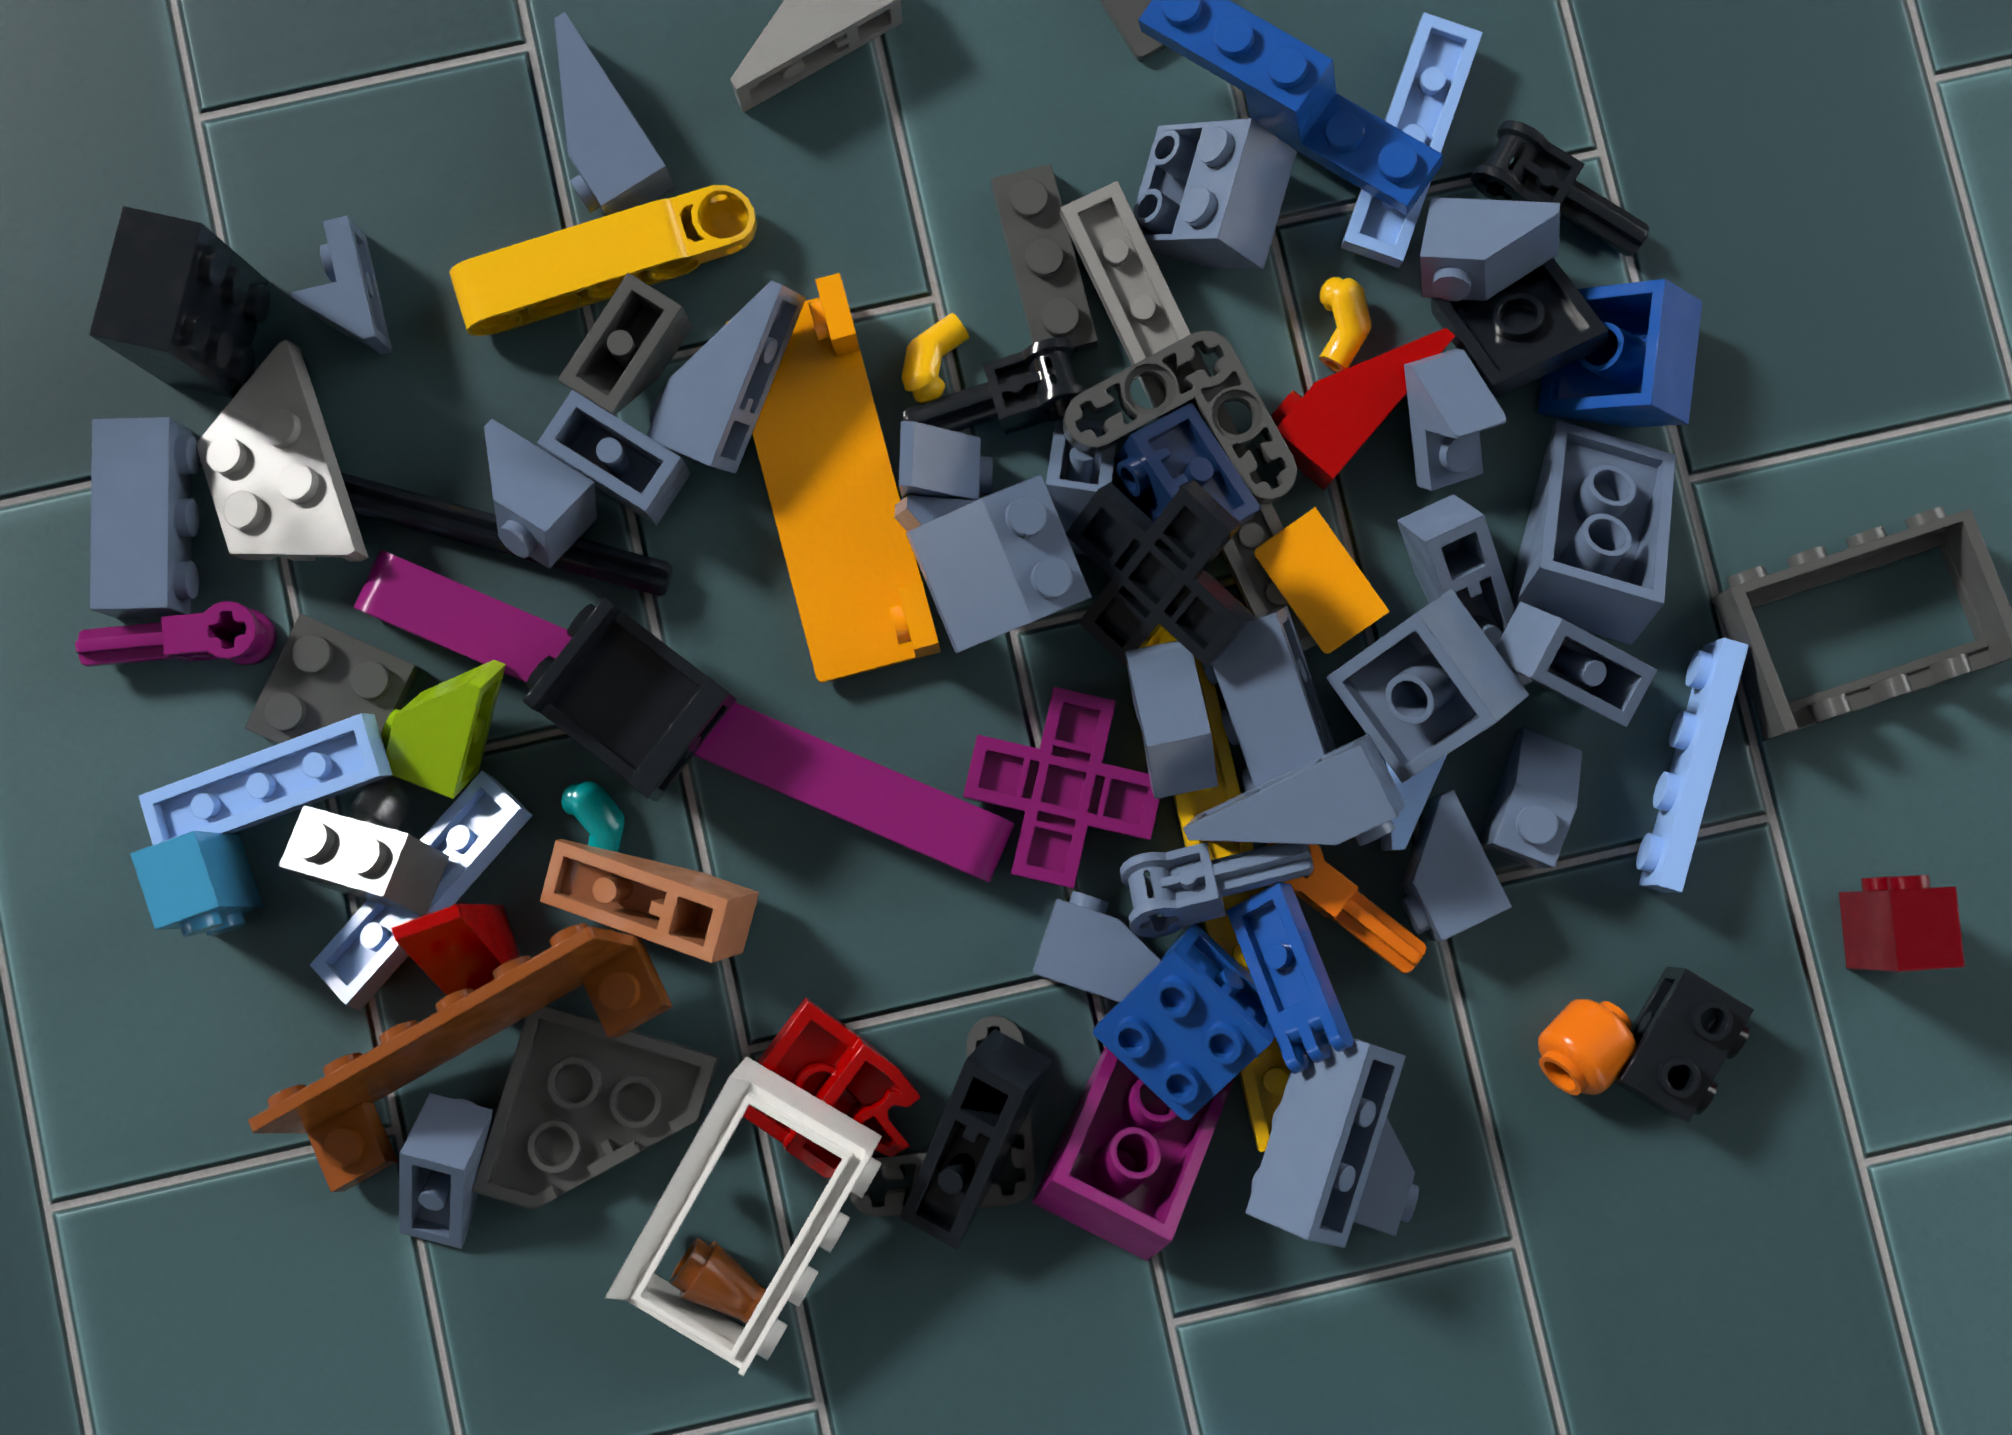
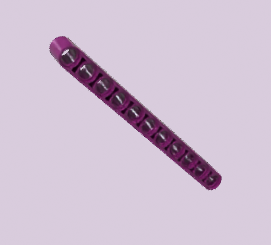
(741, 742)

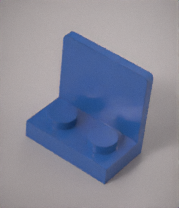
(1188, 1023)

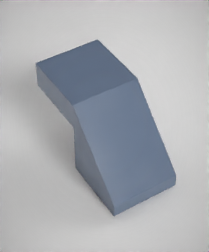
(1172, 719)

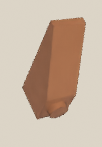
(651, 900)

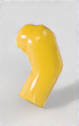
(1352, 321)
(925, 354)

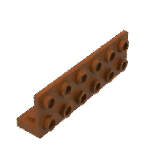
(340, 1106)

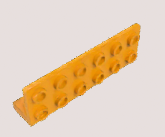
(838, 500)

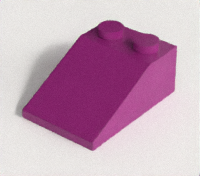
(1126, 1160)

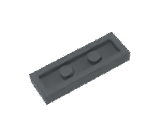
(1043, 257)

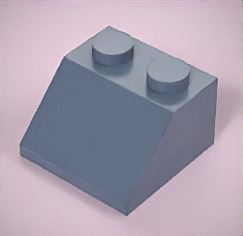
(998, 563)
(1428, 686)

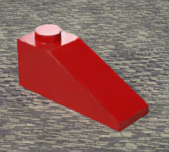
(1348, 407)
(459, 944)

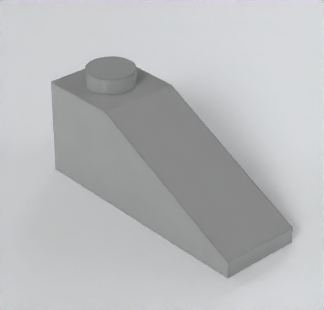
(806, 39)

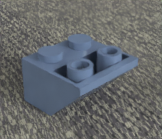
(1214, 192)

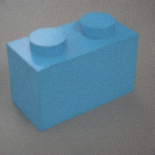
(197, 883)

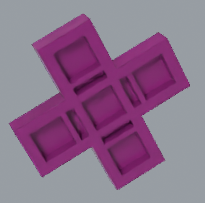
(1062, 787)

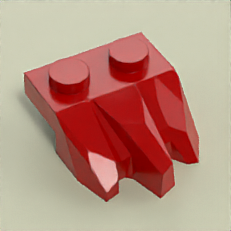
(841, 1071)

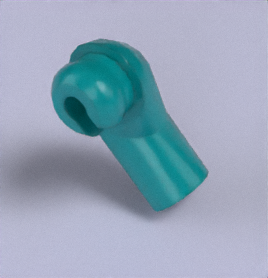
(596, 813)

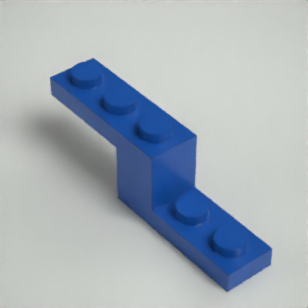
(1295, 96)

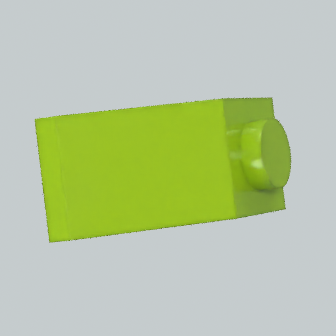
(444, 731)

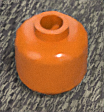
(1586, 1047)

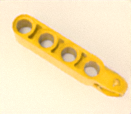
(594, 257)

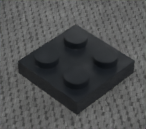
(1524, 328)

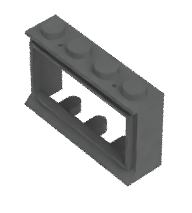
(1971, 575)

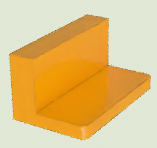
(1320, 581)

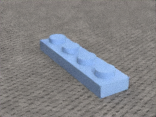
(1423, 109)
(270, 781)
(1685, 788)
(472, 835)

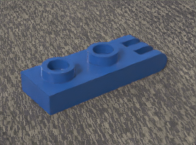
(1290, 977)

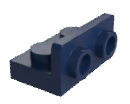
(1175, 452)

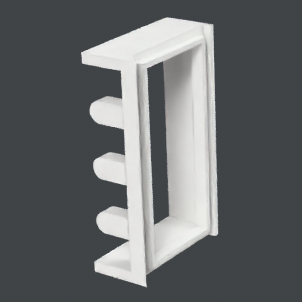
(808, 1116)

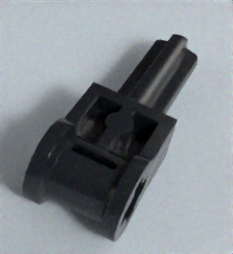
(1549, 175)
(1016, 391)

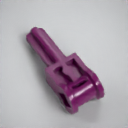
(183, 638)

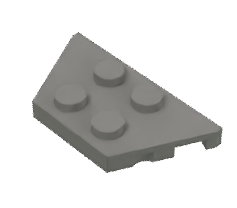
(277, 469)

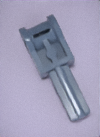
(1191, 882)

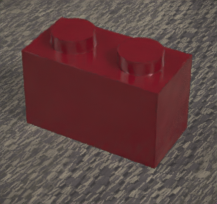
(1901, 925)

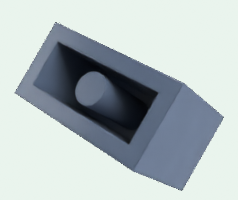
(615, 457)
(1574, 663)

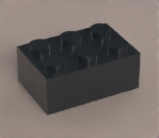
(180, 303)

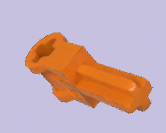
(1338, 899)

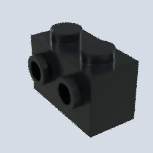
(1683, 1042)

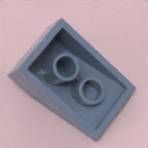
(1598, 533)

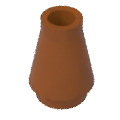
(716, 1281)

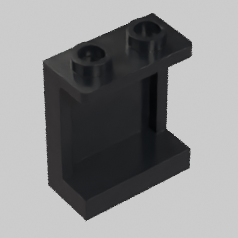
(628, 698)

